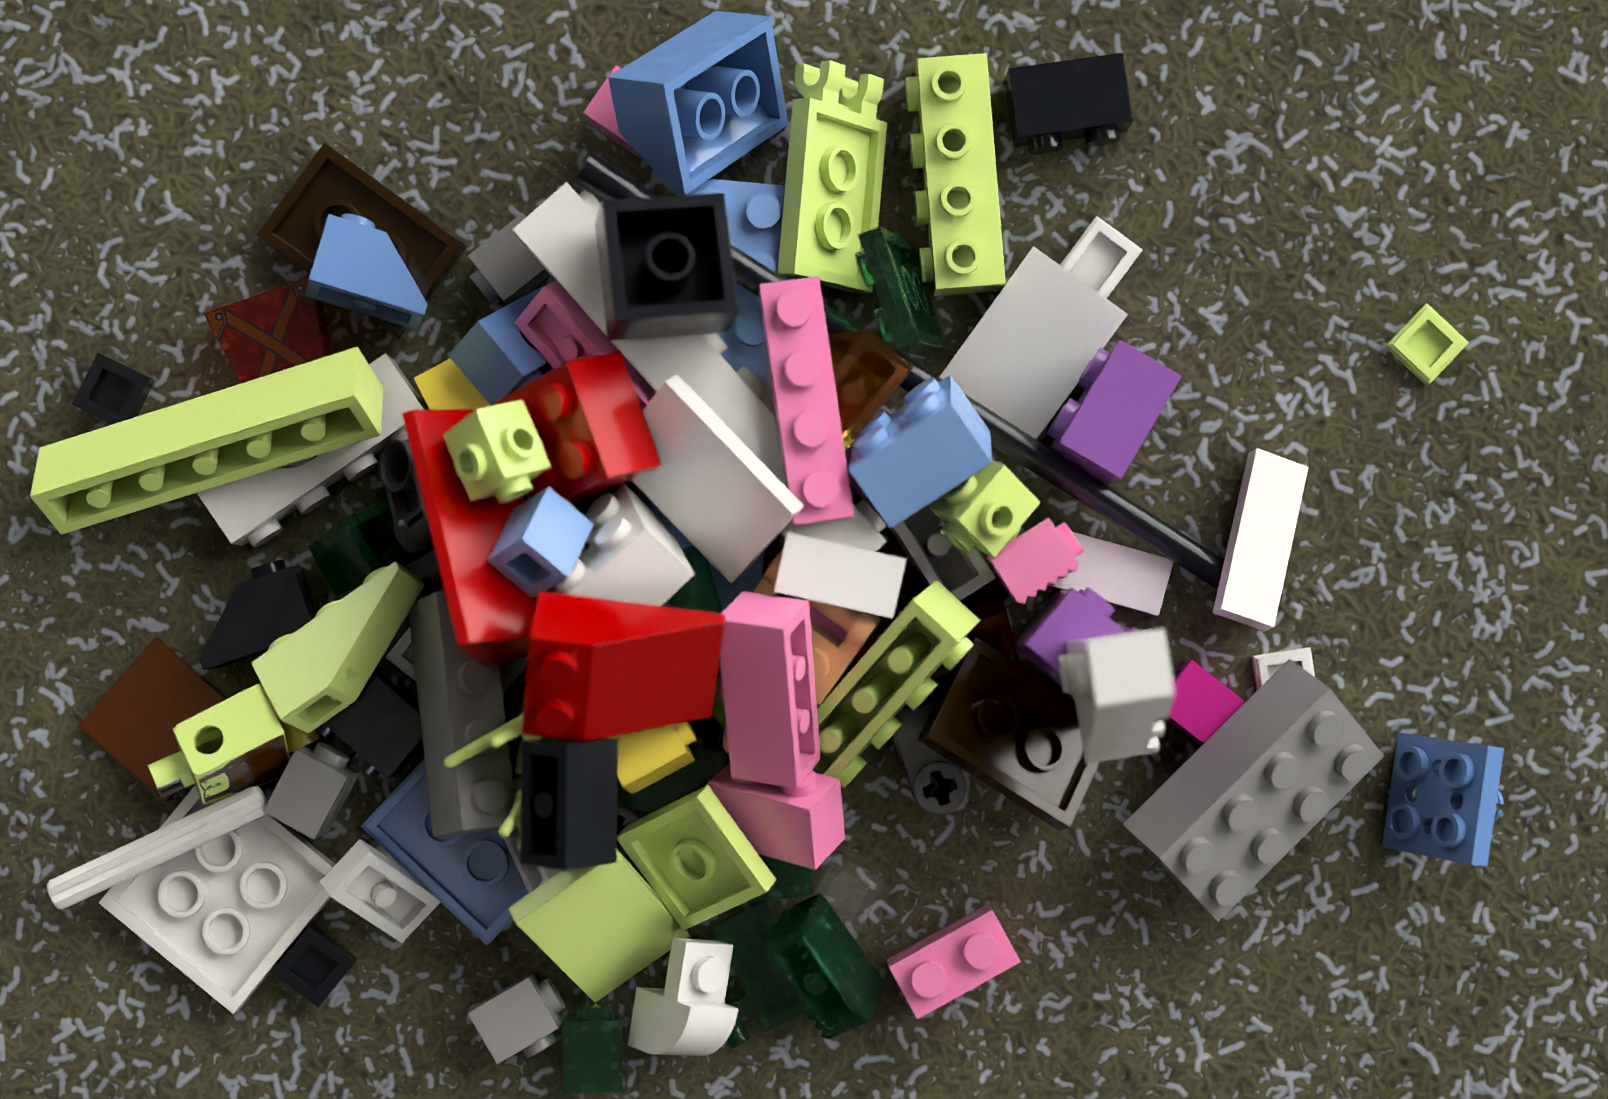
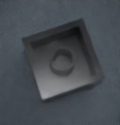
(666, 266)

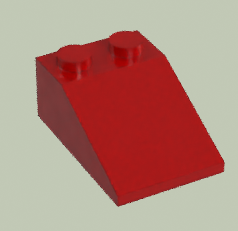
(617, 667)

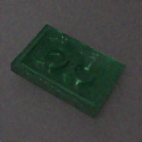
(906, 308)

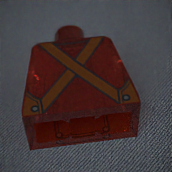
(272, 331)

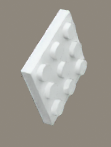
(227, 904)

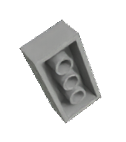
(1254, 789)

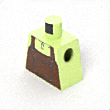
(225, 749)

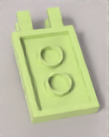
(831, 175)

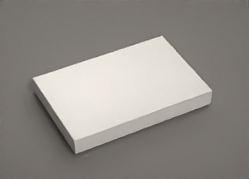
(1034, 343)
(712, 482)

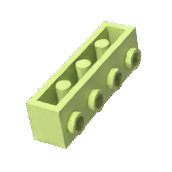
(958, 174)
(888, 677)

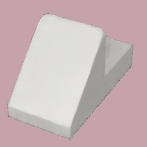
(379, 890)

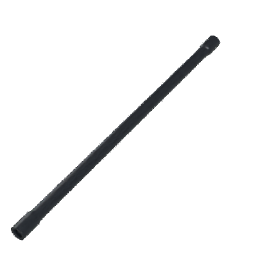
(611, 183)

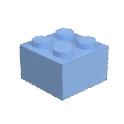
(920, 450)

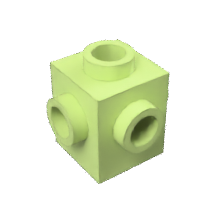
(497, 452)
(985, 510)

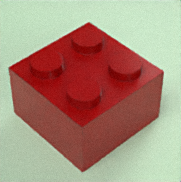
(588, 427)

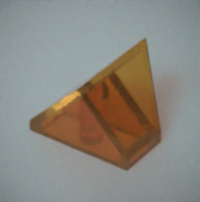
(864, 377)

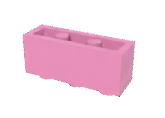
(769, 690)

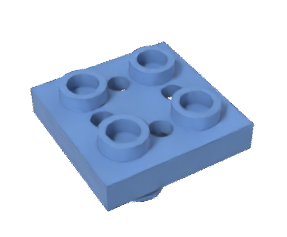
(1453, 800)

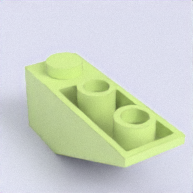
(334, 655)

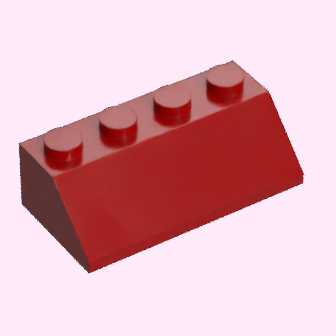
(486, 607)

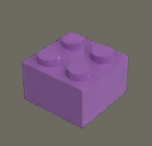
(1114, 412)

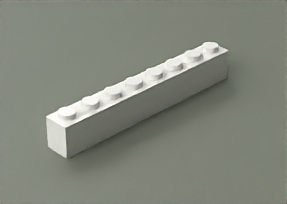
(565, 244)

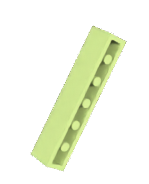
(208, 441)

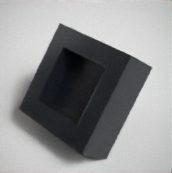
(112, 390)
(314, 965)

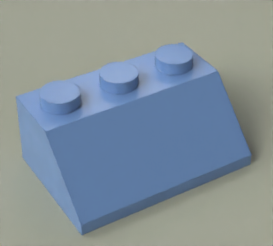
(702, 98)

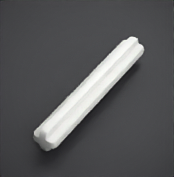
(157, 847)

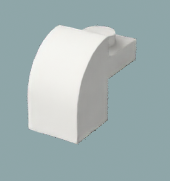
(691, 1009)

